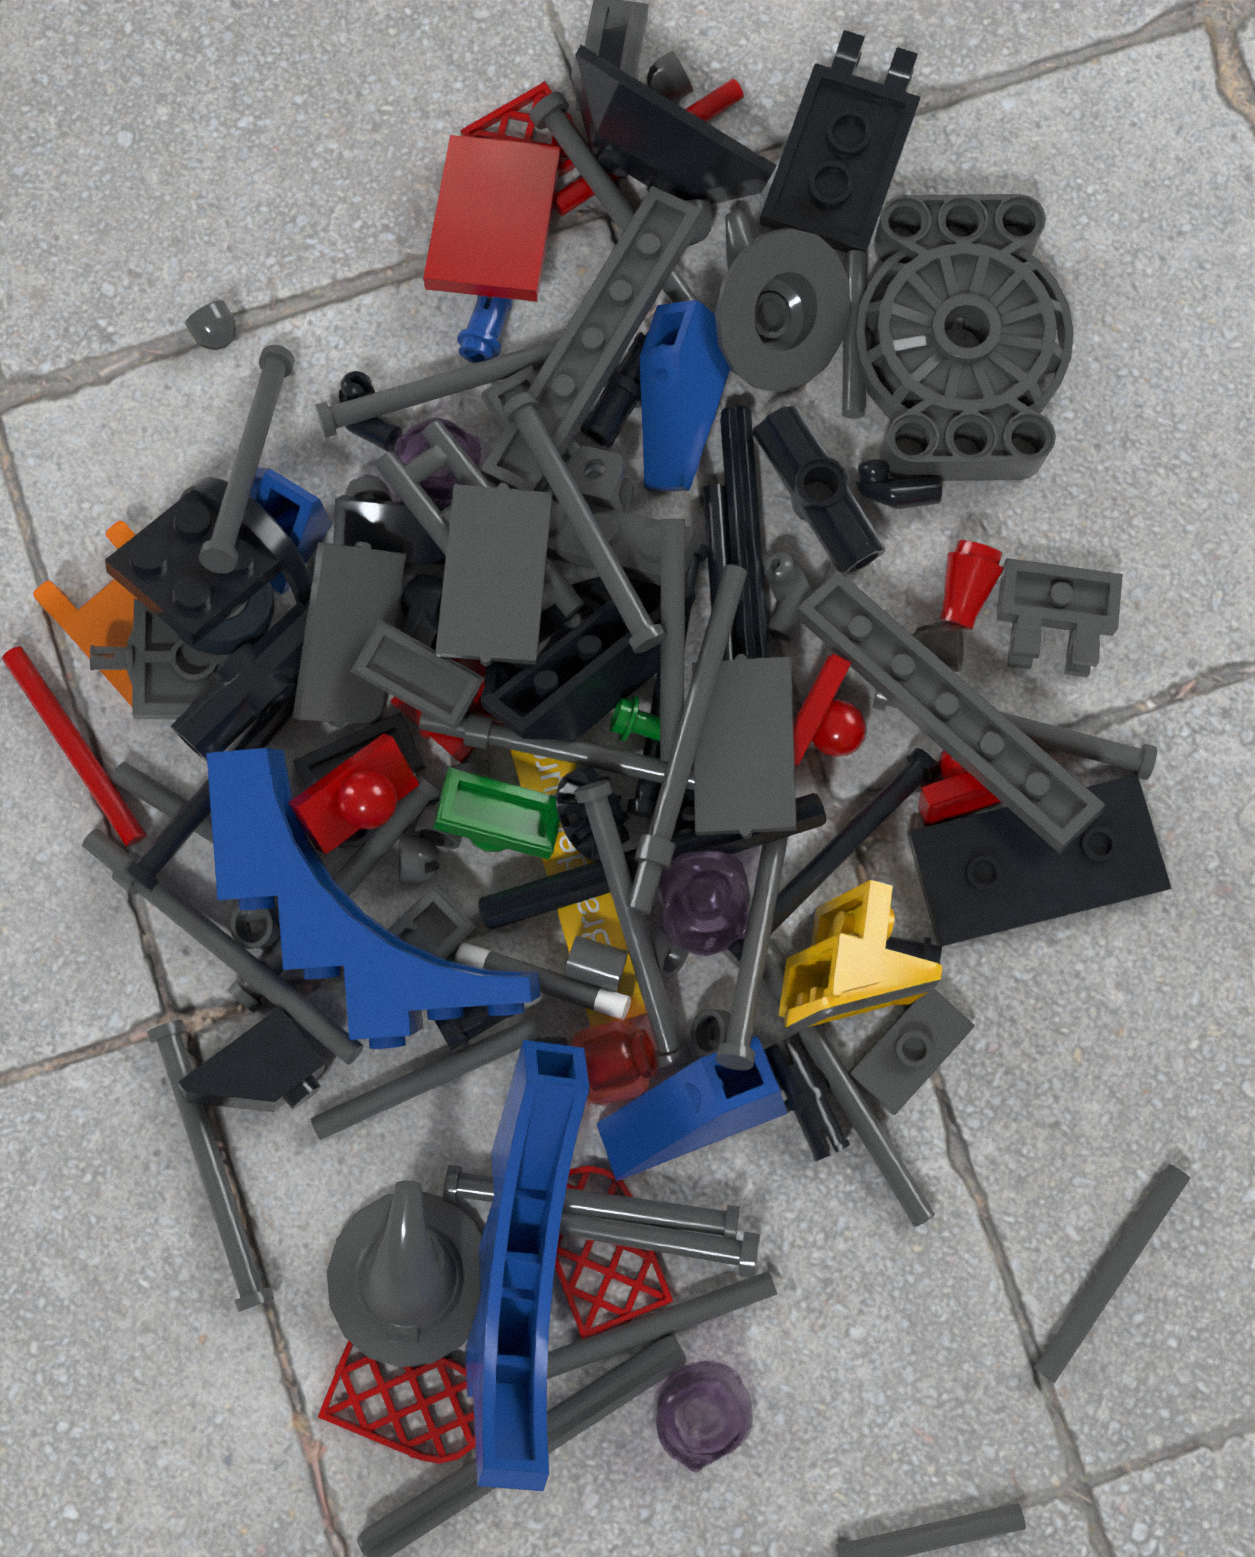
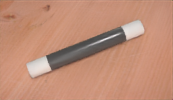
(551, 983)

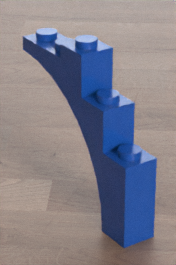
(387, 981)
(518, 1264)

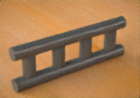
(448, 452)

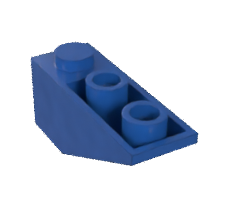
(679, 392)
(690, 1112)

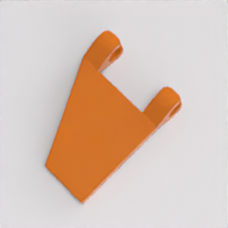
(101, 620)

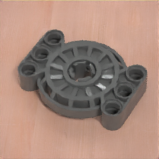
(1005, 301)

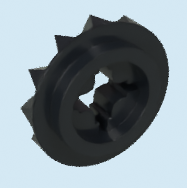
(574, 815)

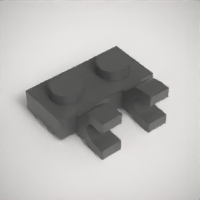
(1059, 599)

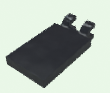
(843, 149)

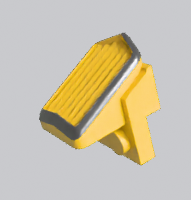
(848, 963)

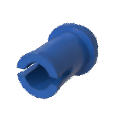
(484, 329)

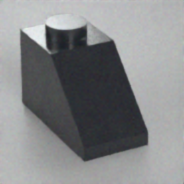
(258, 1069)

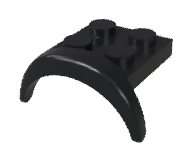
(165, 568)

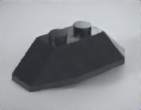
(658, 140)
(579, 666)

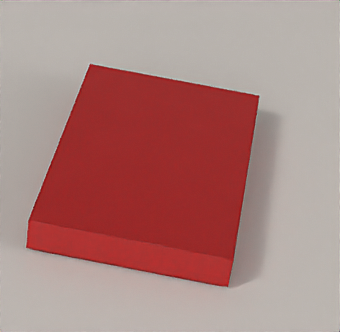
(492, 218)

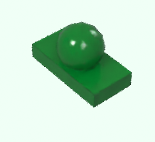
(497, 814)

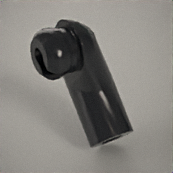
(374, 430)
(896, 493)

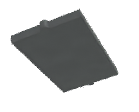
(494, 574)
(346, 601)
(747, 751)

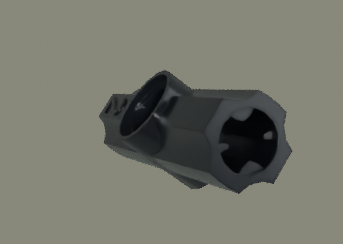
(803, 460)
(246, 687)

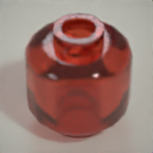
(617, 1060)

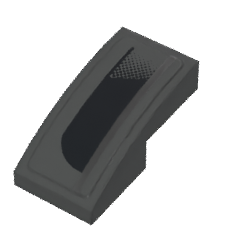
(617, 33)

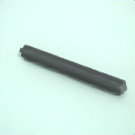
(563, 1424)

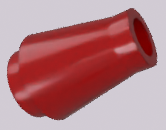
(969, 581)

